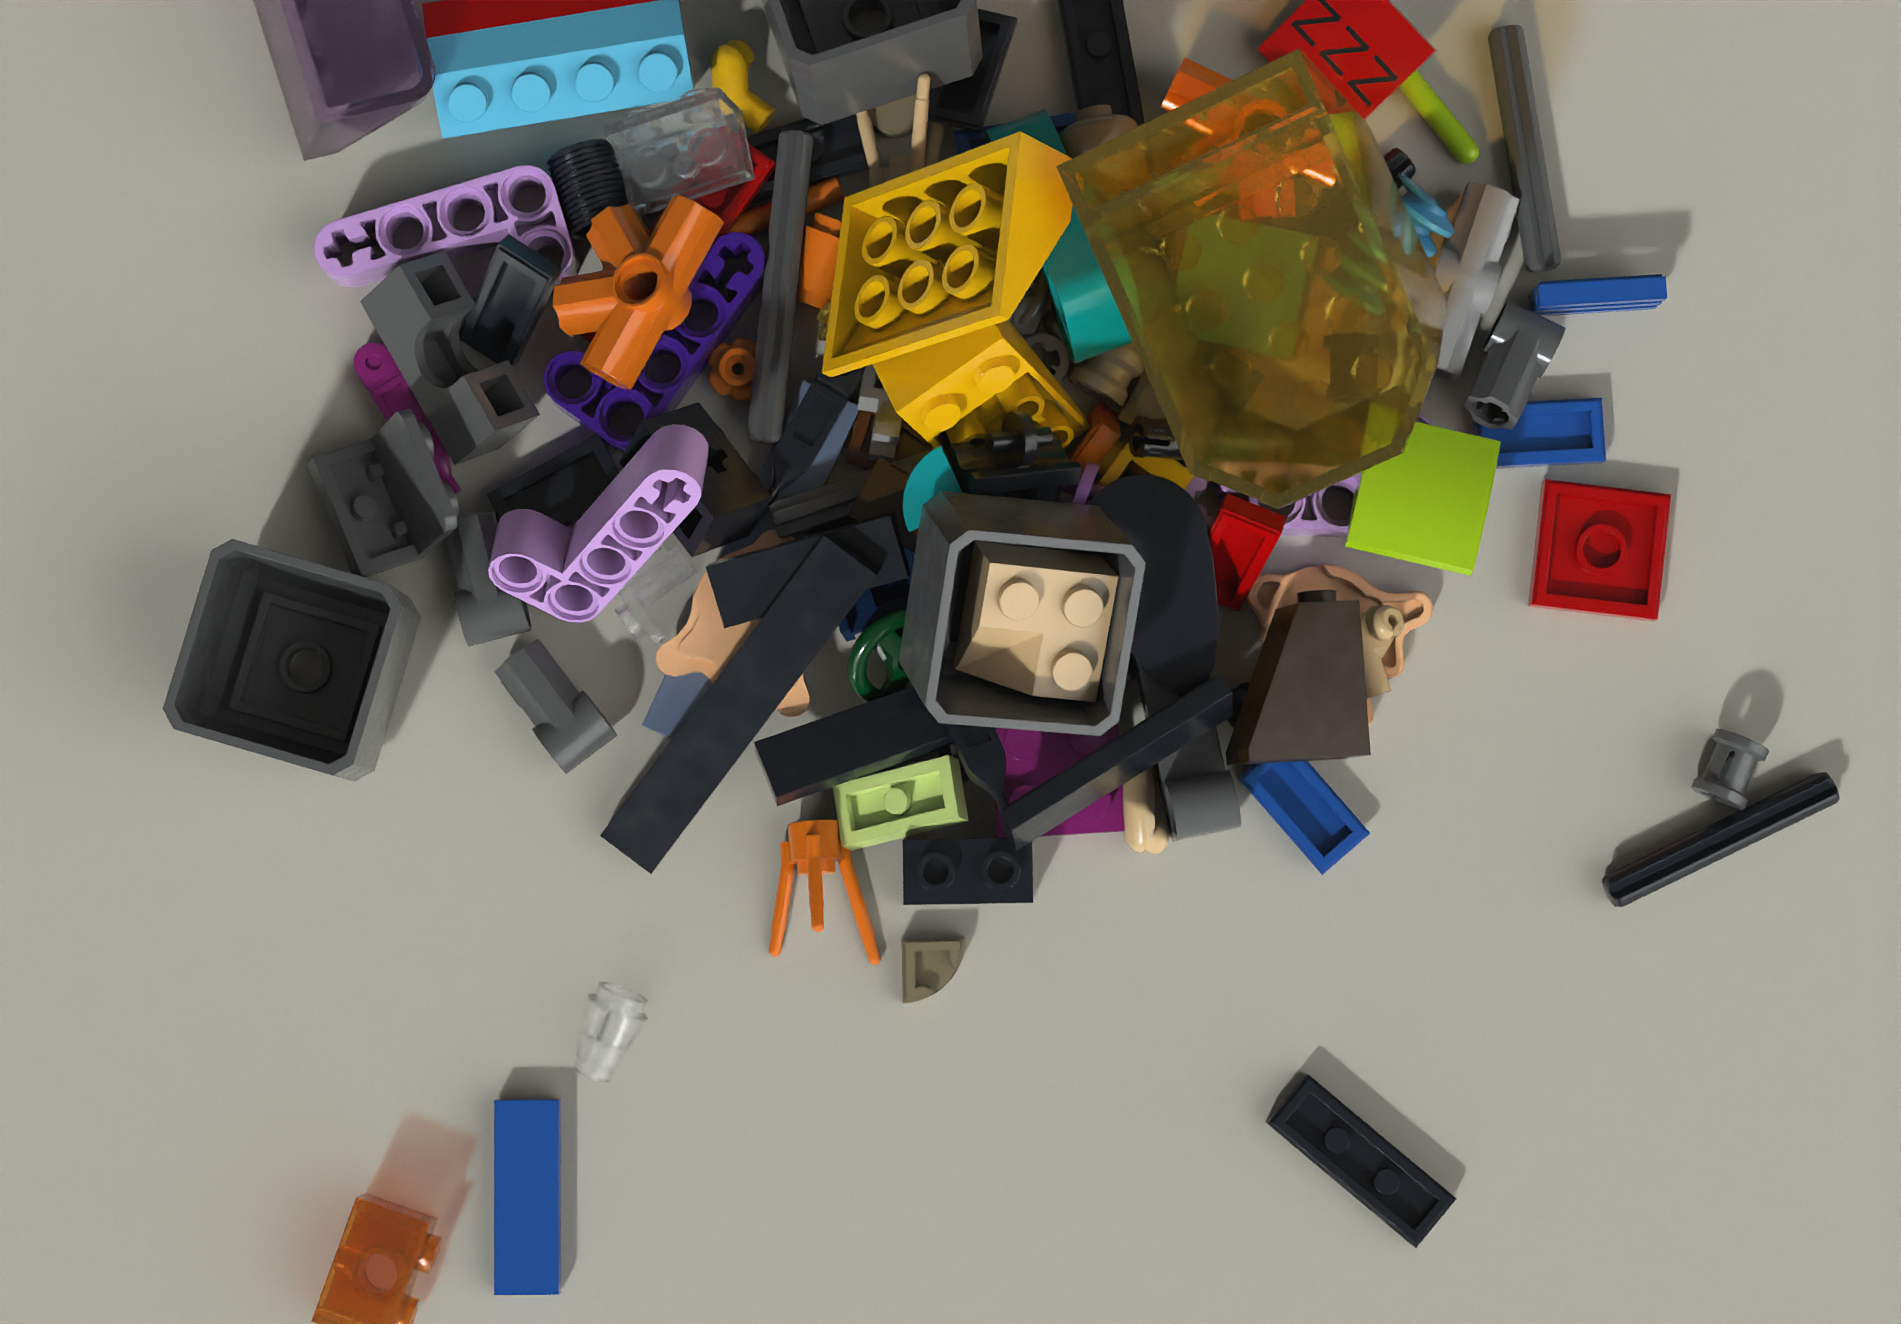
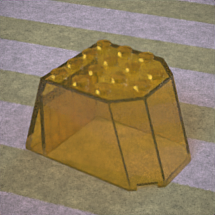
(1267, 280)

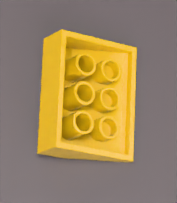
(943, 250)

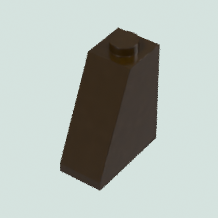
(1306, 687)

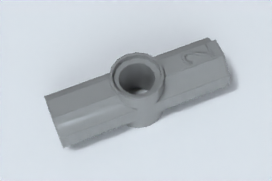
(1470, 269)

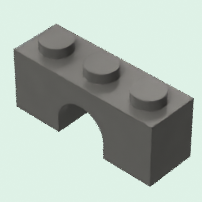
(419, 322)

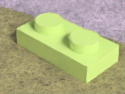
(900, 803)

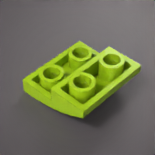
(1427, 501)

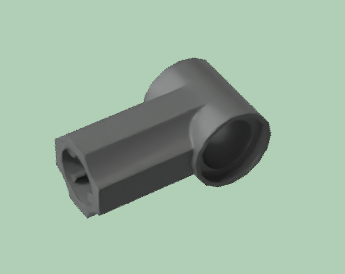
(1517, 354)
(482, 607)
(563, 718)

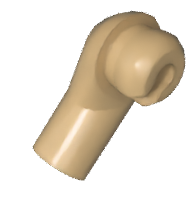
(1141, 827)

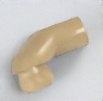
(1378, 629)

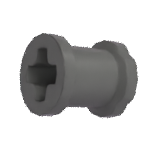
(1730, 769)

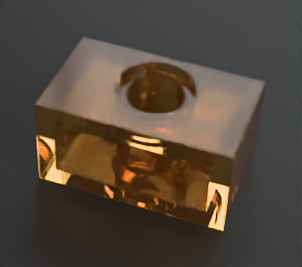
(387, 1230)

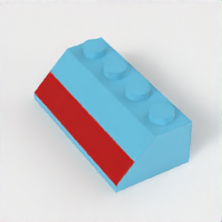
(552, 59)

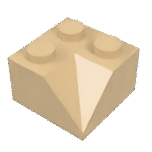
(1036, 619)

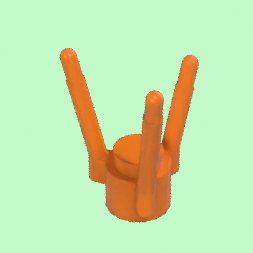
(815, 848)

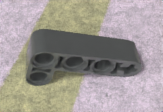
(1193, 780)

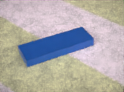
(527, 1196)

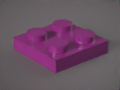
(1040, 755)

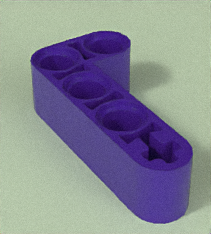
(690, 347)

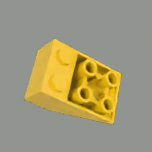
(971, 382)

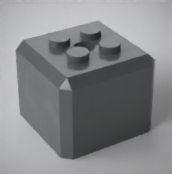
(852, 70)
(937, 596)
(238, 651)

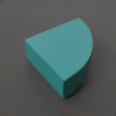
(927, 479)

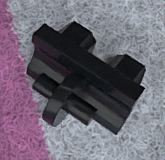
(1015, 460)

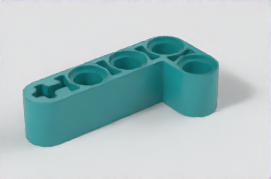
(1078, 288)

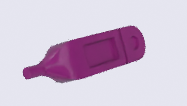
(392, 394)

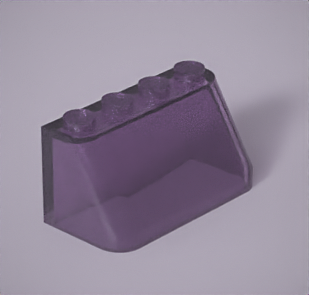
(345, 66)

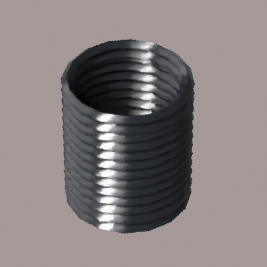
(586, 182)

